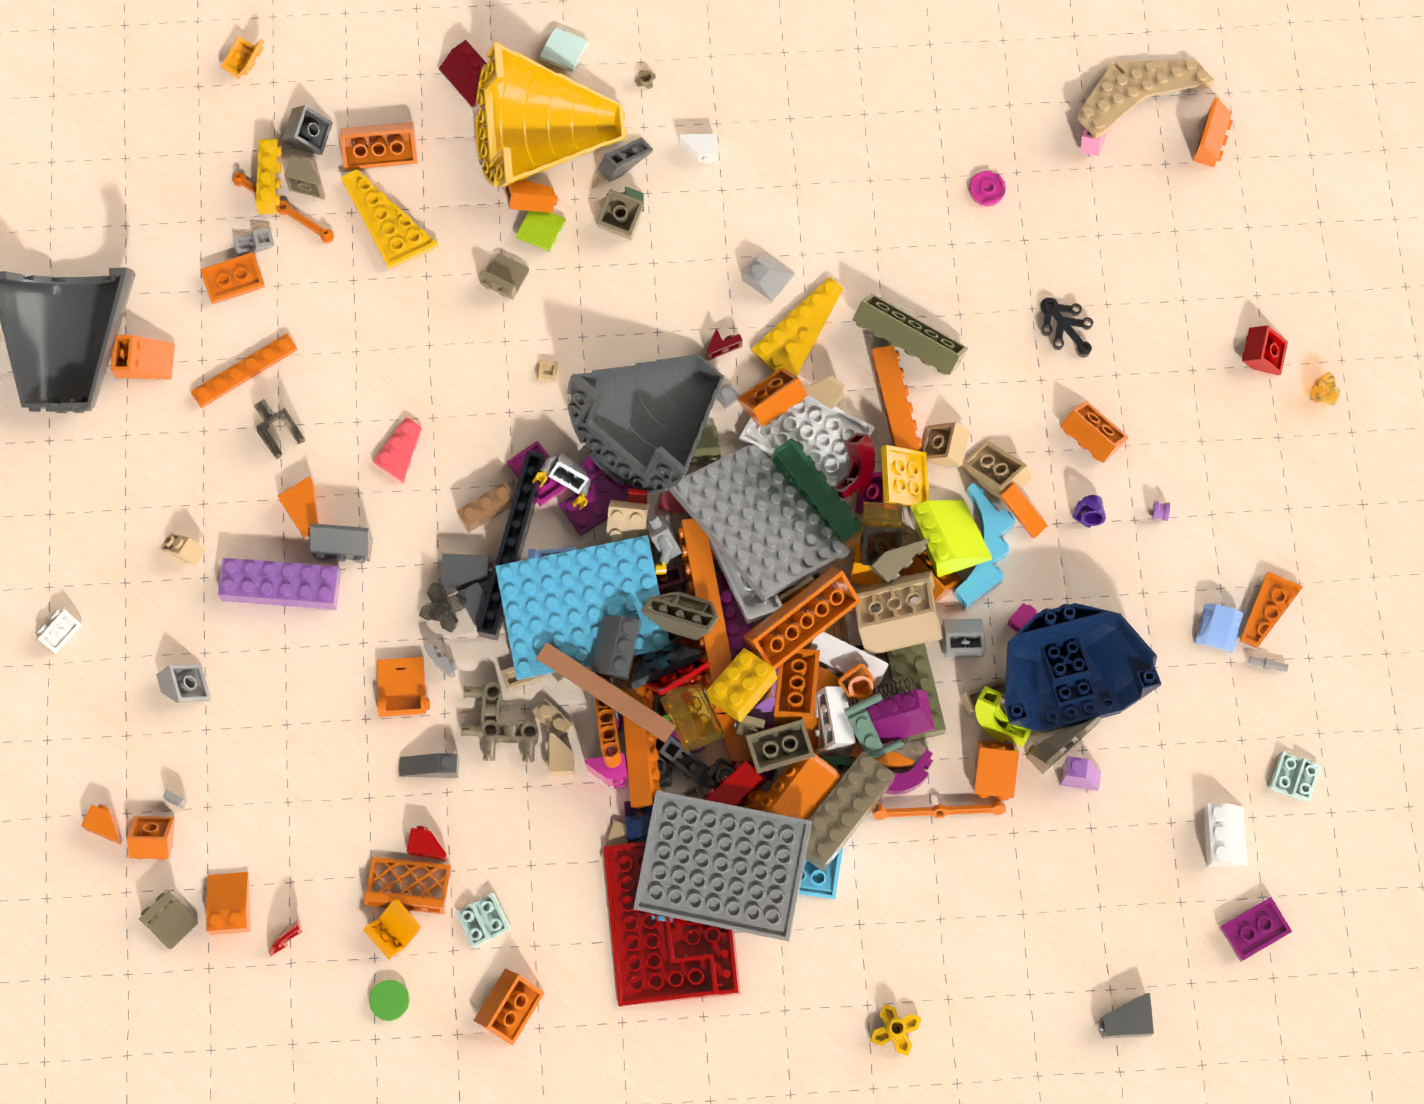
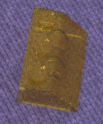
(693, 716)

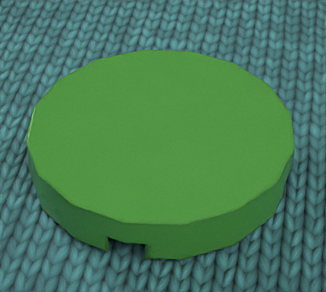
(389, 1000)

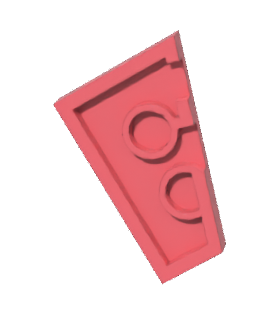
(399, 449)

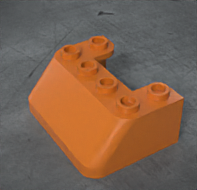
(797, 790)

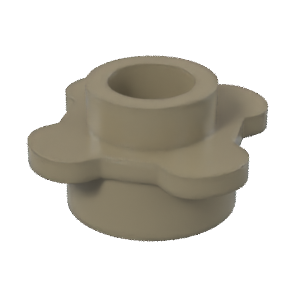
(645, 74)

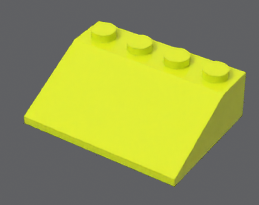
(951, 535)

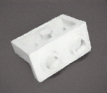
(58, 630)

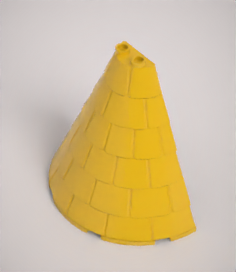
(537, 118)

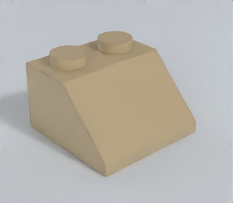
(945, 444)

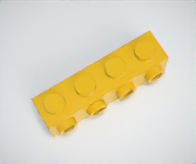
(268, 176)

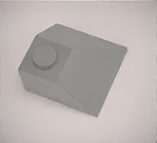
(767, 276)
(184, 683)

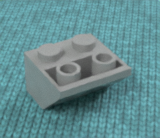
(963, 638)

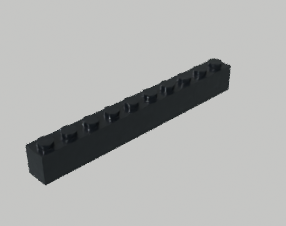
(512, 542)

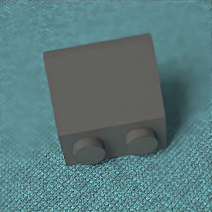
(307, 130)

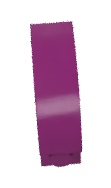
(911, 780)

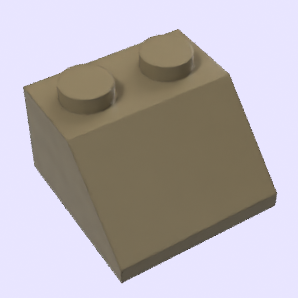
(303, 178)
(620, 214)

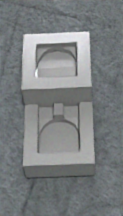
(255, 242)

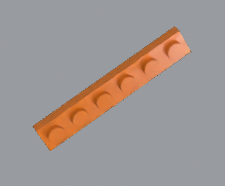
(243, 370)

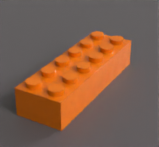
(802, 618)

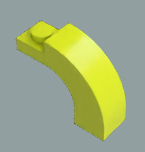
(995, 721)

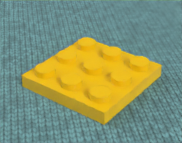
(904, 476)

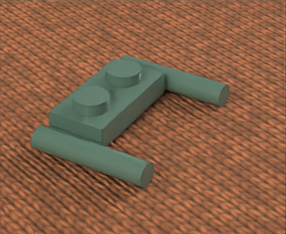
(865, 730)

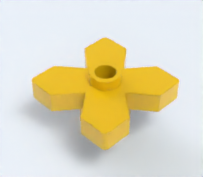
(905, 1025)

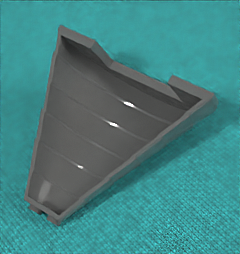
(644, 418)

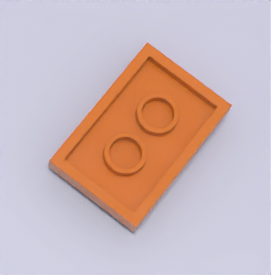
(232, 278)

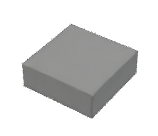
(174, 799)

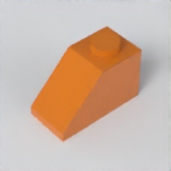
(102, 823)

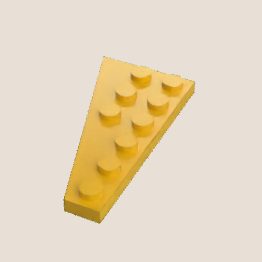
(795, 336)

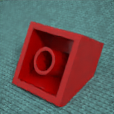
(1264, 350)

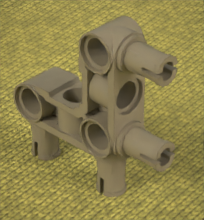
(505, 731)

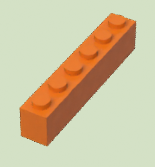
(894, 398)
(641, 755)

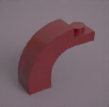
(861, 465)

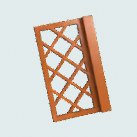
(410, 902)

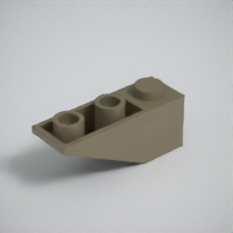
(891, 562)

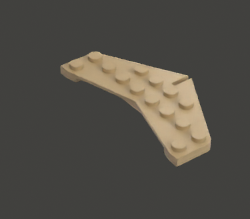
(1134, 82)

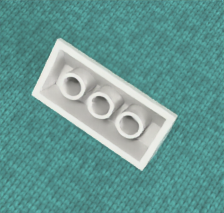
(840, 656)

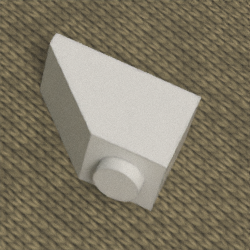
(700, 146)

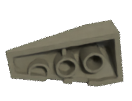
(1053, 748)

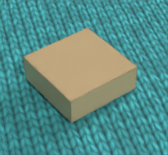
(547, 370)

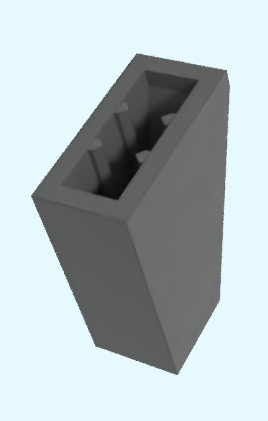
(462, 571)
(1129, 1020)

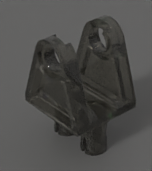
(269, 418)

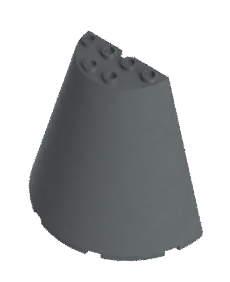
(62, 335)

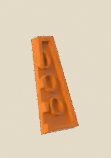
(1270, 604)

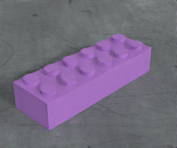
(279, 583)

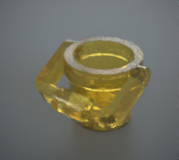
(1325, 391)

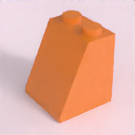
(995, 769)

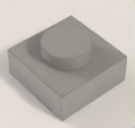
(727, 395)

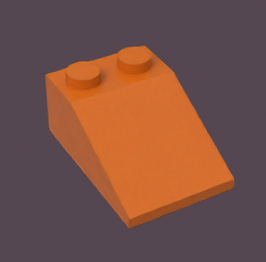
(228, 903)

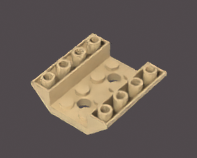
(898, 621)

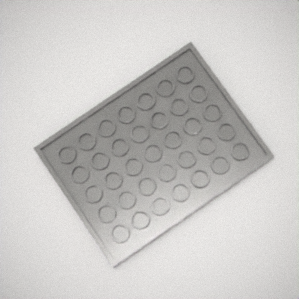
(758, 521)
(723, 865)

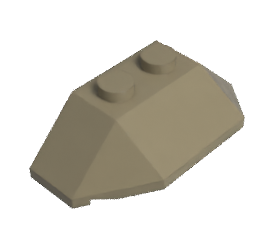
(681, 614)

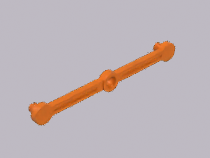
(326, 235)
(939, 810)

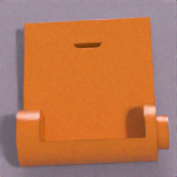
(401, 690)

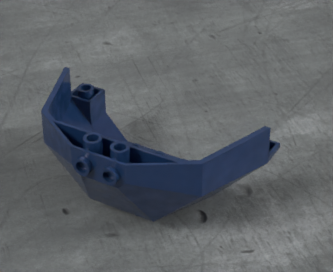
(1075, 667)

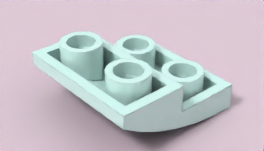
(563, 49)
(1294, 777)
(483, 920)

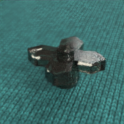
(442, 608)

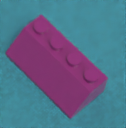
(901, 716)

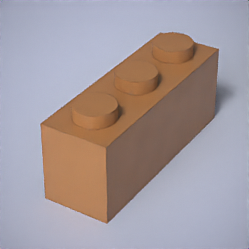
(486, 507)

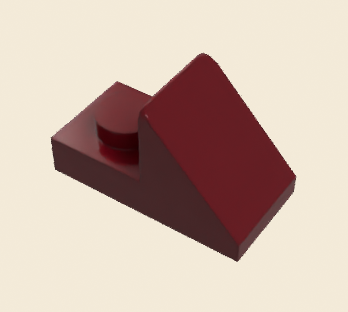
(720, 347)

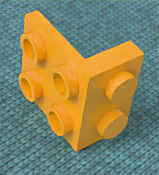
(241, 57)
(393, 930)

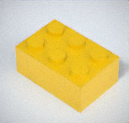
(742, 685)

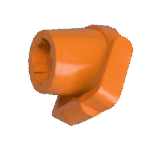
(860, 682)

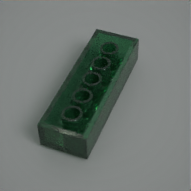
(812, 485)

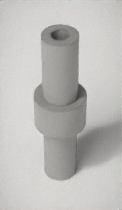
(1268, 664)

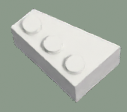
(833, 725)

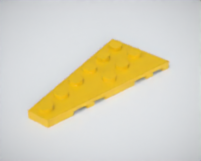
(388, 225)

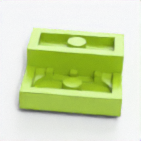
(541, 229)

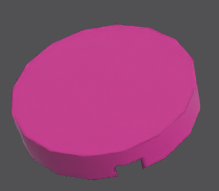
(987, 188)

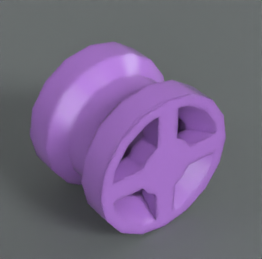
(1161, 510)

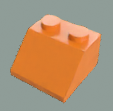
(151, 837)

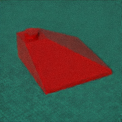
(679, 677)

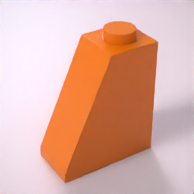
(530, 196)
(301, 505)
(734, 744)

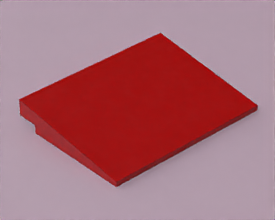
(662, 958)

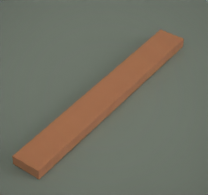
(606, 692)

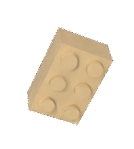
(626, 520)

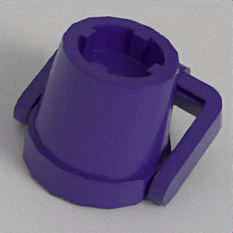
(1092, 511)

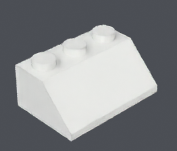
(1225, 835)

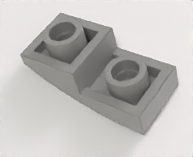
(442, 663)

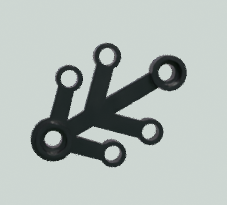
(1065, 324)

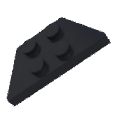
(663, 662)

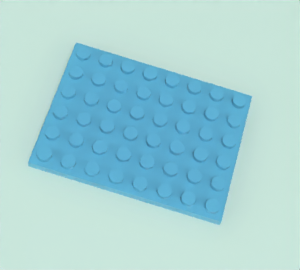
(567, 594)

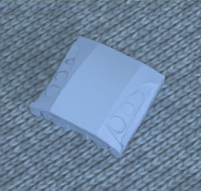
(1219, 627)

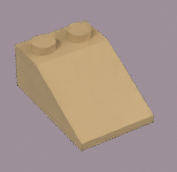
(996, 468)

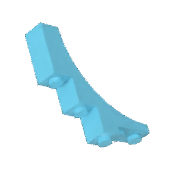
(993, 525)

